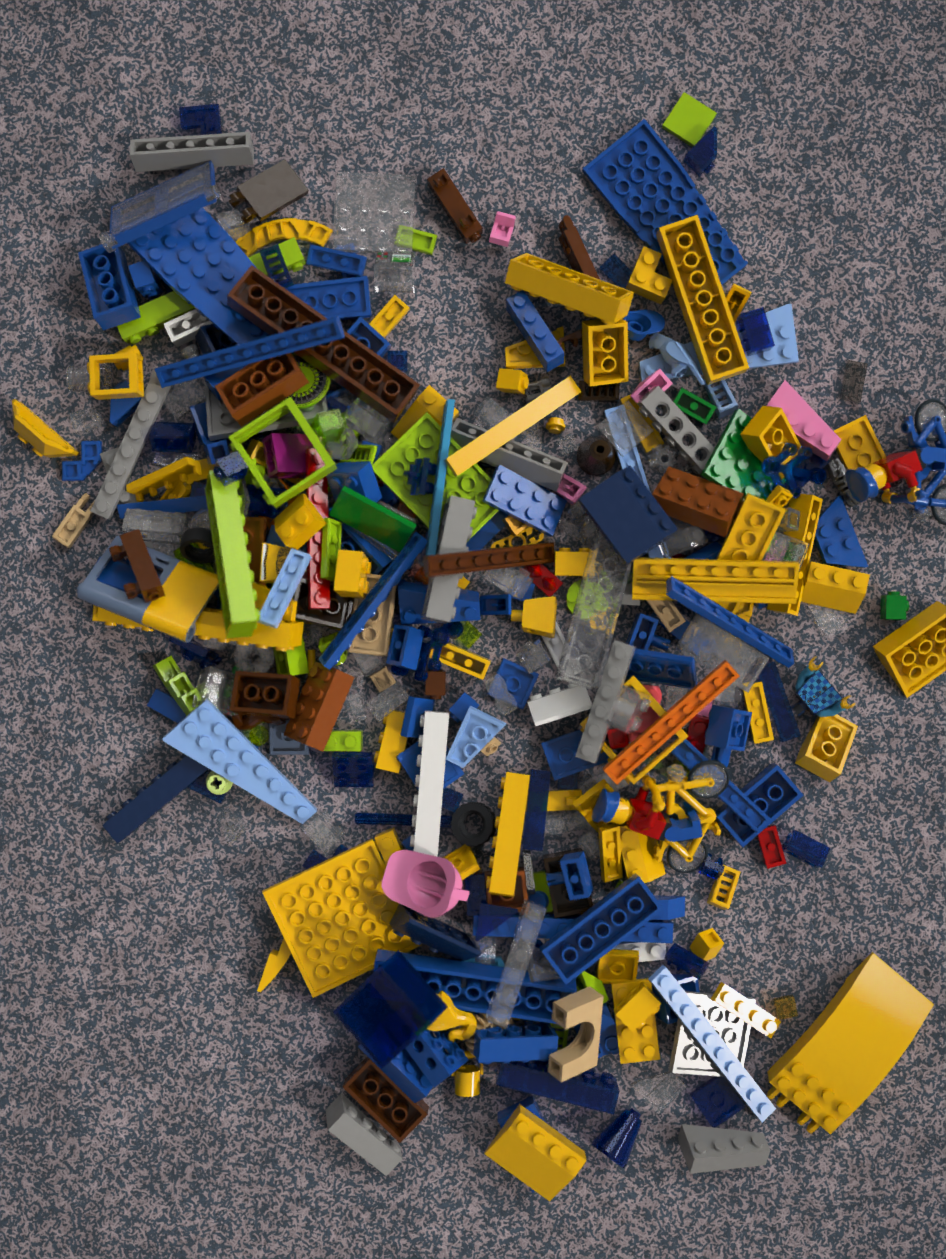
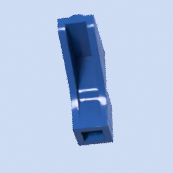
(213, 449)

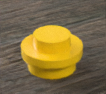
(555, 425)

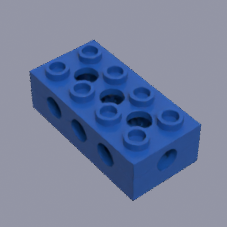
(434, 1049)

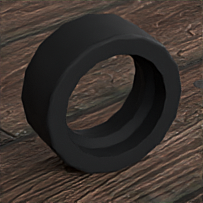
(195, 554)

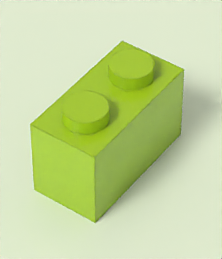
(345, 741)

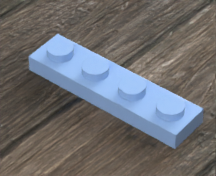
(284, 588)

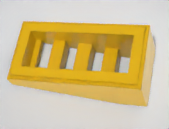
(730, 890)

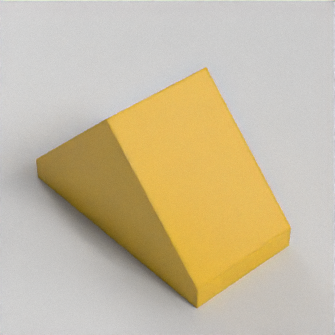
(736, 300)

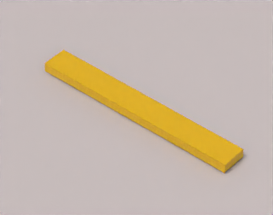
(512, 426)

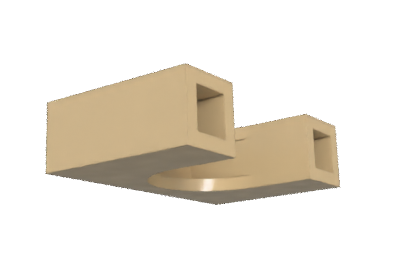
(582, 1054)

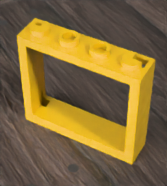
(660, 711)

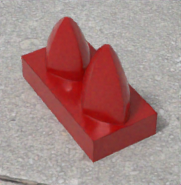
(543, 578)

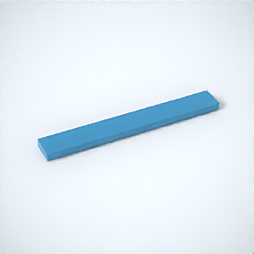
(440, 477)

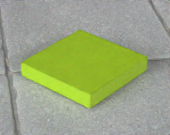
(689, 120)

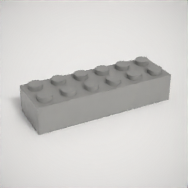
(452, 538)

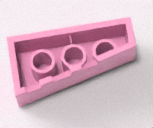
(805, 422)

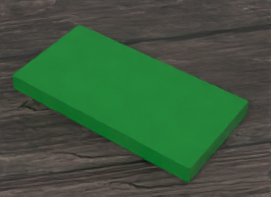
(372, 519)

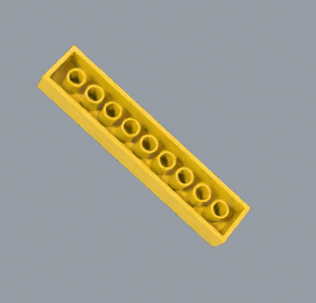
(211, 625)

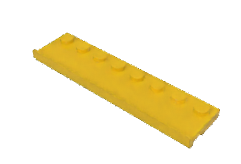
(718, 579)

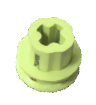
(213, 788)

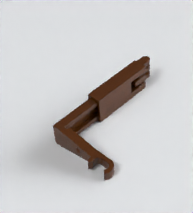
(578, 260)

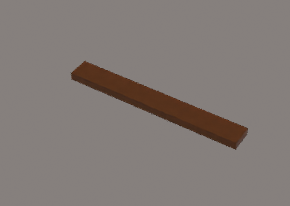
(488, 559)

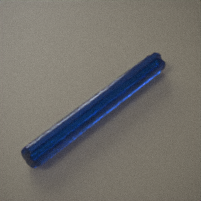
(393, 819)

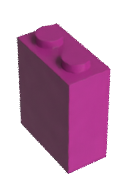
(286, 455)

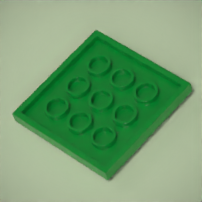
(735, 464)

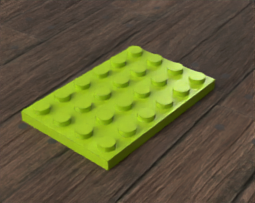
(420, 442)

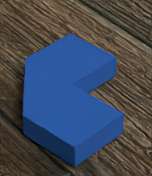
(89, 461)

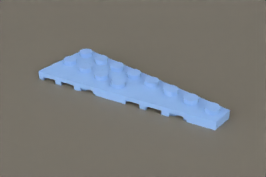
(784, 351)
(222, 748)

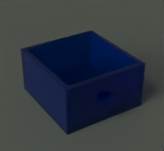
(390, 1009)

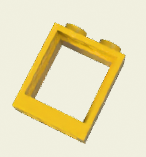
(136, 378)

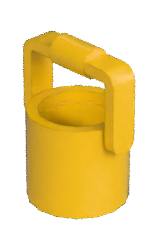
(468, 1078)

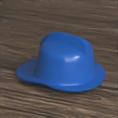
(643, 323)

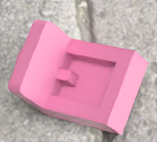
(502, 229)

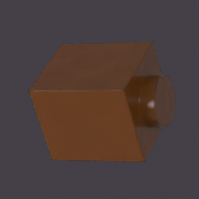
(435, 684)

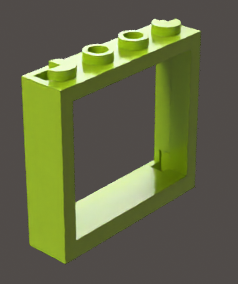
(261, 423)

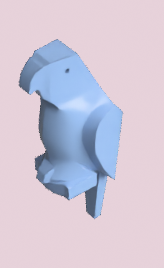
(675, 355)

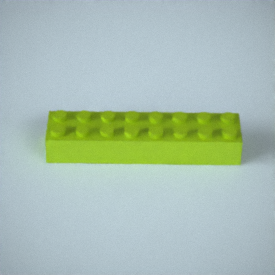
(231, 558)

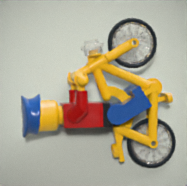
(671, 825)

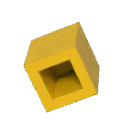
(512, 381)

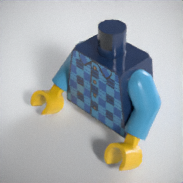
(817, 694)

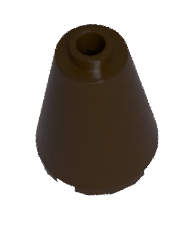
(592, 461)

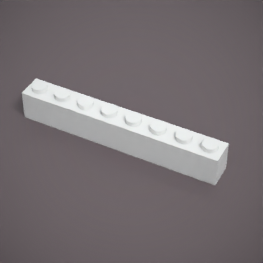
(430, 782)

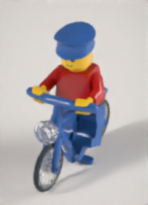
(912, 465)

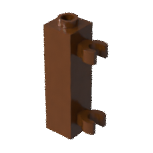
(455, 206)
(142, 566)

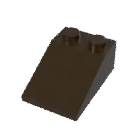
(335, 617)

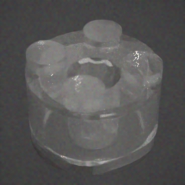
(245, 662)

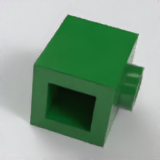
(894, 606)

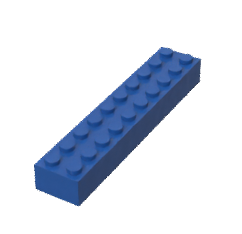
(474, 984)

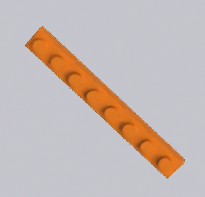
(671, 722)

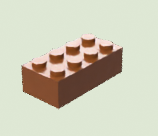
(261, 386)
(698, 501)
(319, 706)

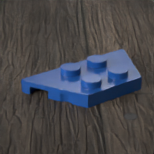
(837, 538)

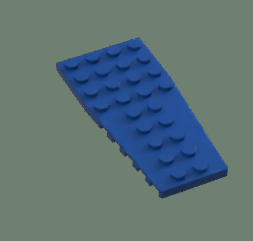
(654, 190)
(202, 268)

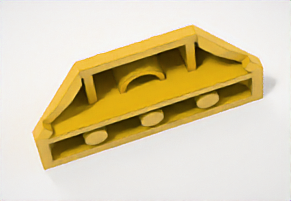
(39, 434)

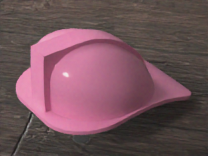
(423, 883)

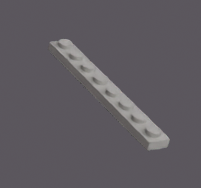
(130, 448)

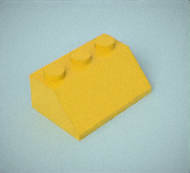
(834, 587)
(638, 855)

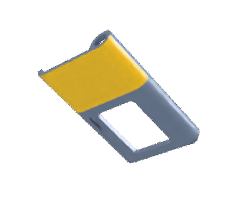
(185, 590)

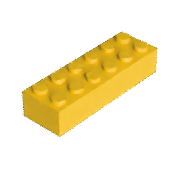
(569, 288)

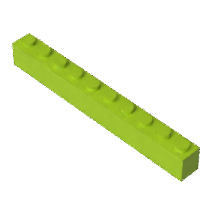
(171, 305)

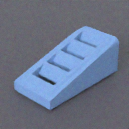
(726, 410)

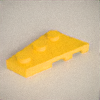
(522, 356)

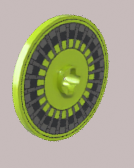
(314, 390)

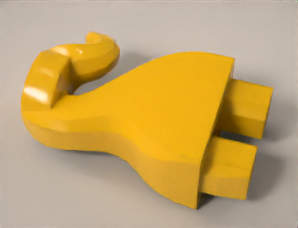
(452, 1018)

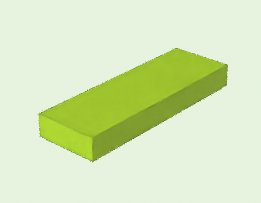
(330, 544)

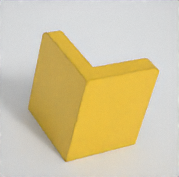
(707, 944)

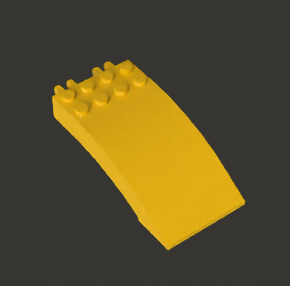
(849, 1046)

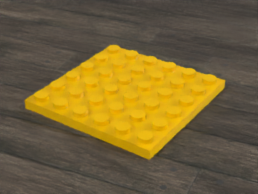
(337, 917)

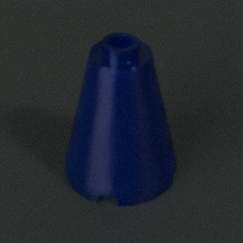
(619, 1137)

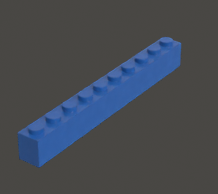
(652, 932)

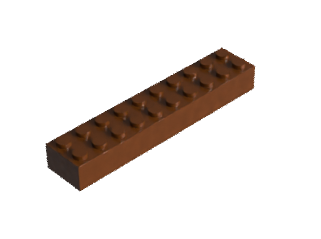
(342, 360)

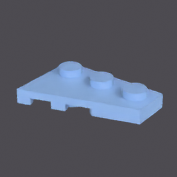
(473, 735)

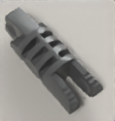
(837, 474)

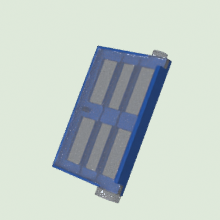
(161, 205)

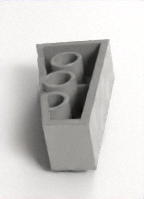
(362, 1135)
(721, 1149)

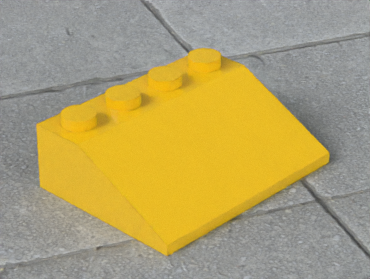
(916, 650)
(536, 1153)

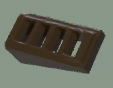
(598, 398)

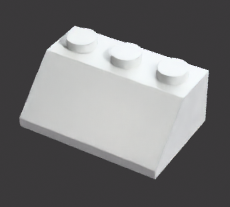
(558, 704)

